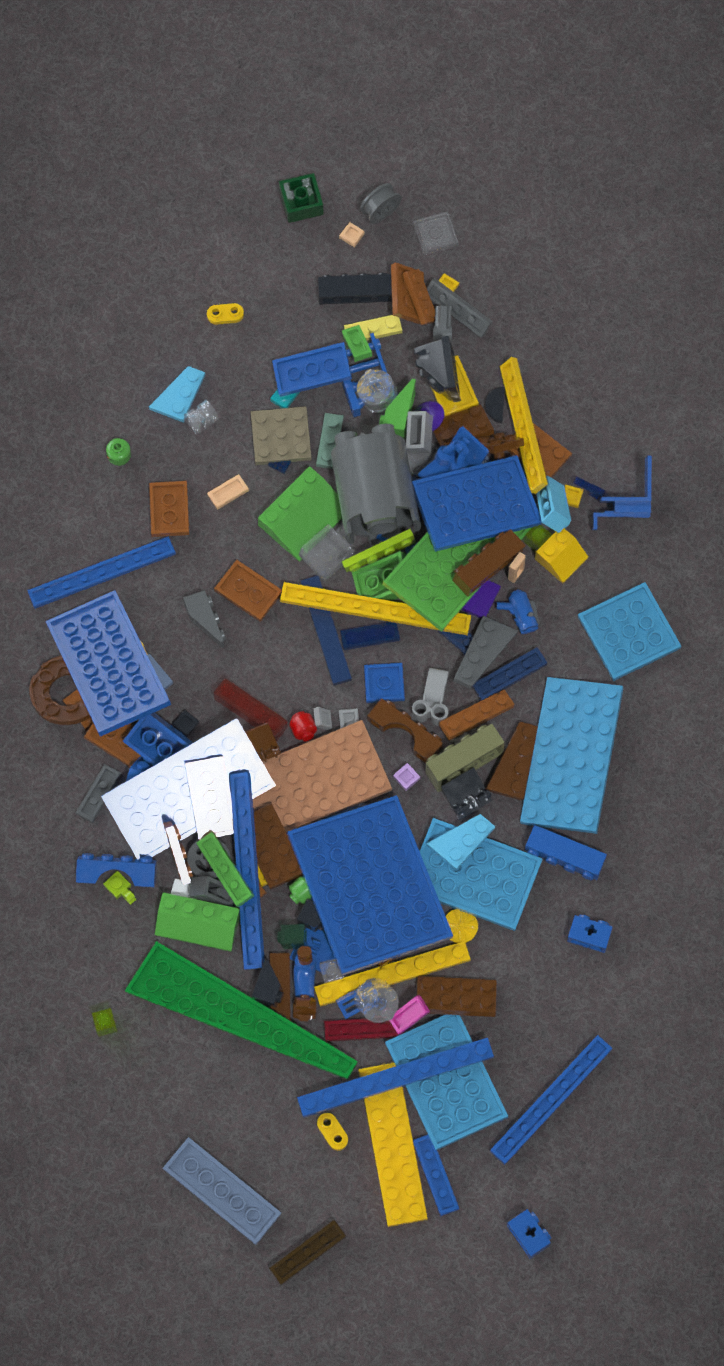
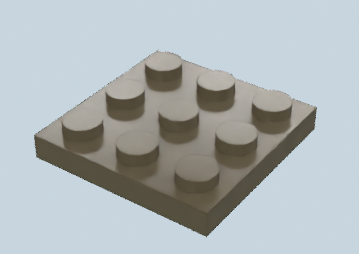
(281, 435)

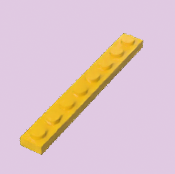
(523, 425)
(396, 971)

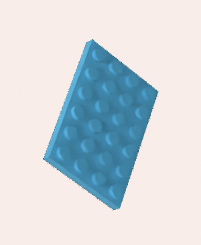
(488, 884)
(455, 1101)

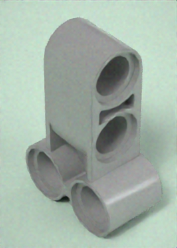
(432, 698)

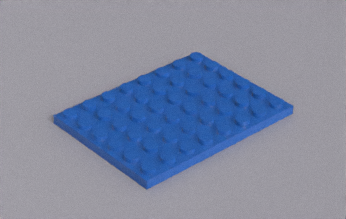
(369, 885)

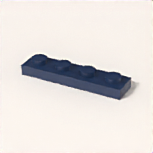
(510, 674)

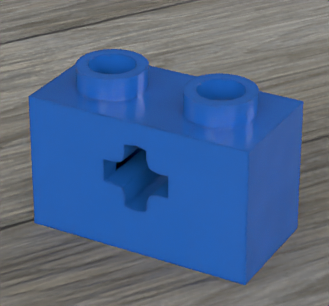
(579, 933)
(519, 1226)

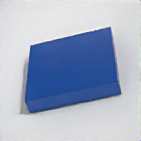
(384, 682)

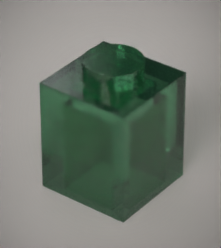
(292, 936)

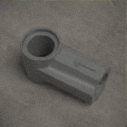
(442, 322)

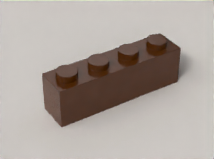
(488, 562)

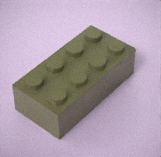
(469, 753)

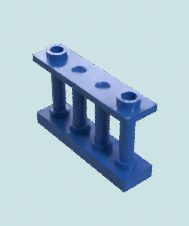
(351, 387)

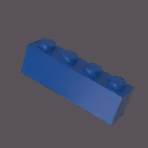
(565, 852)

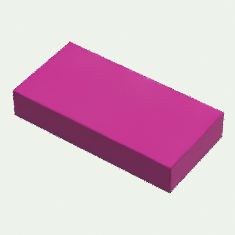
(409, 1014)

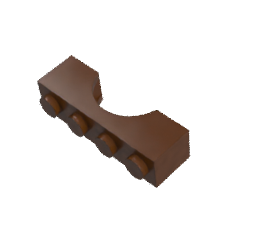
(386, 716)

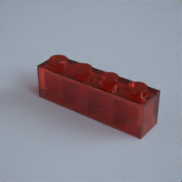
(249, 708)

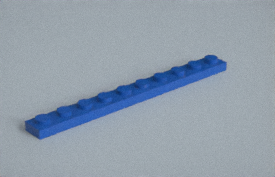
(247, 866)
(395, 1077)

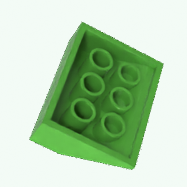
(301, 512)

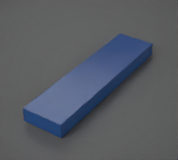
(435, 1175)

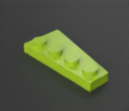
(379, 551)

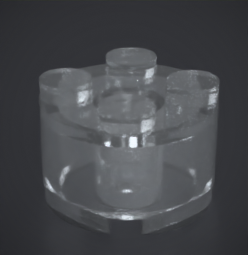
(376, 390)
(369, 992)

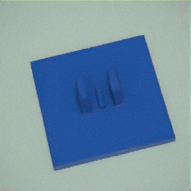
(319, 945)

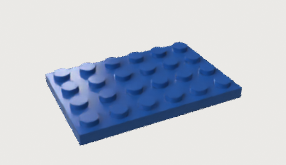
(476, 503)

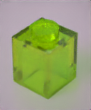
(536, 537)
(104, 1022)

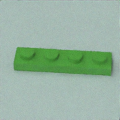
(225, 869)

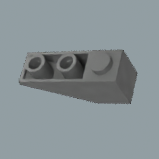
(201, 614)

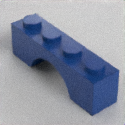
(140, 870)

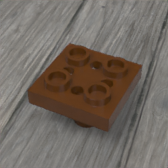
(501, 443)

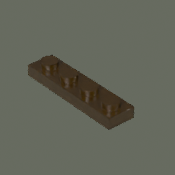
(307, 1252)

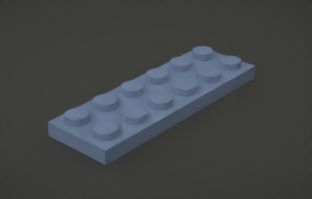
(222, 1191)

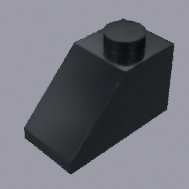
(268, 989)

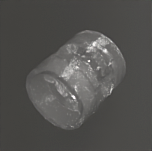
(202, 416)

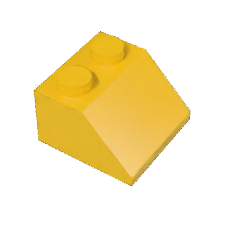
(561, 555)

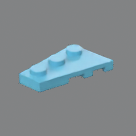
(179, 394)
(462, 841)

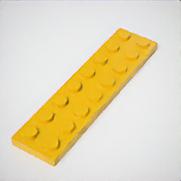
(394, 1154)

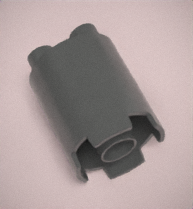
(374, 484)

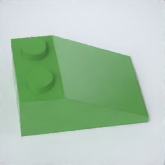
(398, 410)
(369, 578)

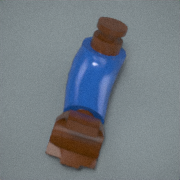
(304, 977)

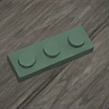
(331, 427)

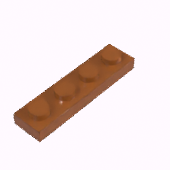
(476, 714)

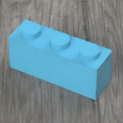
(554, 505)

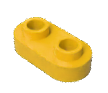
(225, 315)
(332, 1131)

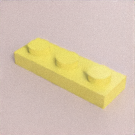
(380, 327)

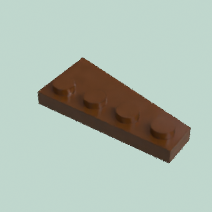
(513, 769)

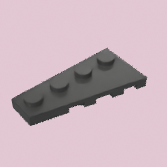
(483, 650)

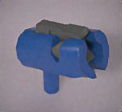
(523, 610)

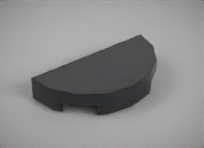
(495, 403)

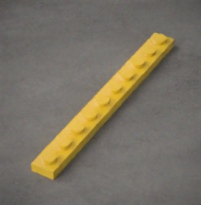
(365, 607)

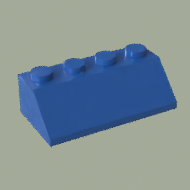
(155, 739)

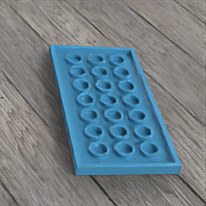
(572, 755)

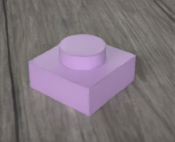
(406, 777)

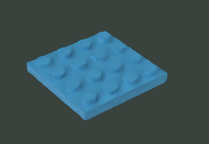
(629, 631)

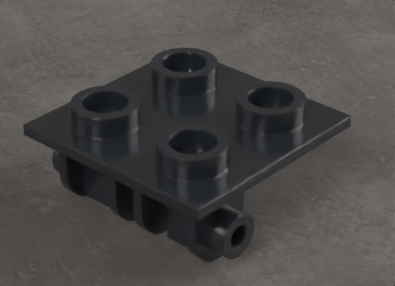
(466, 793)

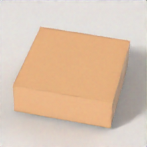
(351, 234)

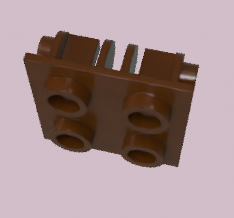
(263, 742)

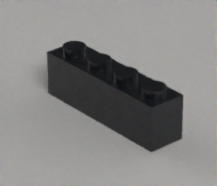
(355, 289)

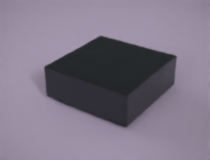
(185, 723)

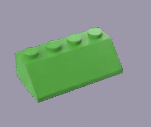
(197, 921)

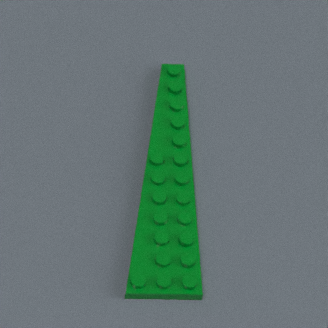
(197, 994)

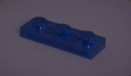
(370, 635)

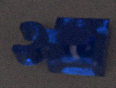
(593, 490)

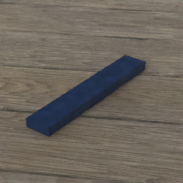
(328, 639)

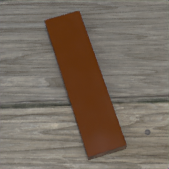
(281, 966)

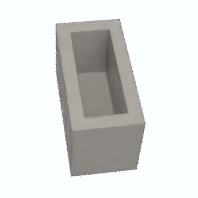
(419, 432)

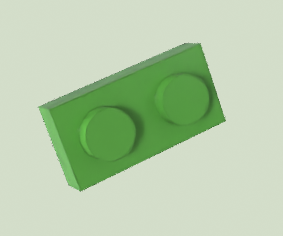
(357, 343)

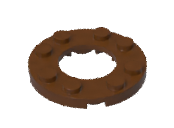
(42, 702)

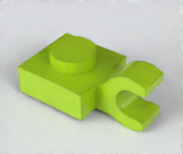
(119, 886)

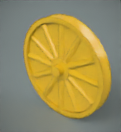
(462, 926)

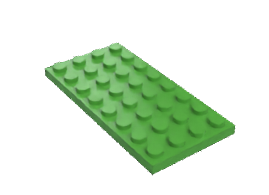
(426, 579)

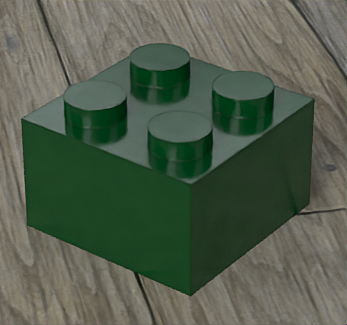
(301, 198)

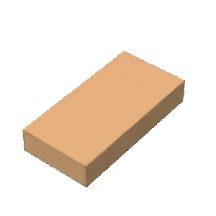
(228, 491)
(516, 567)

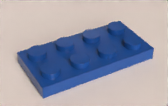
(312, 369)

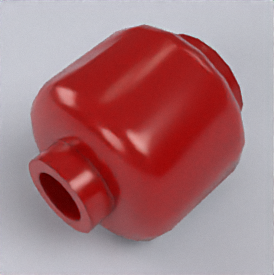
(303, 726)

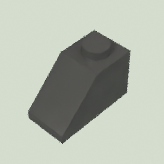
(209, 890)

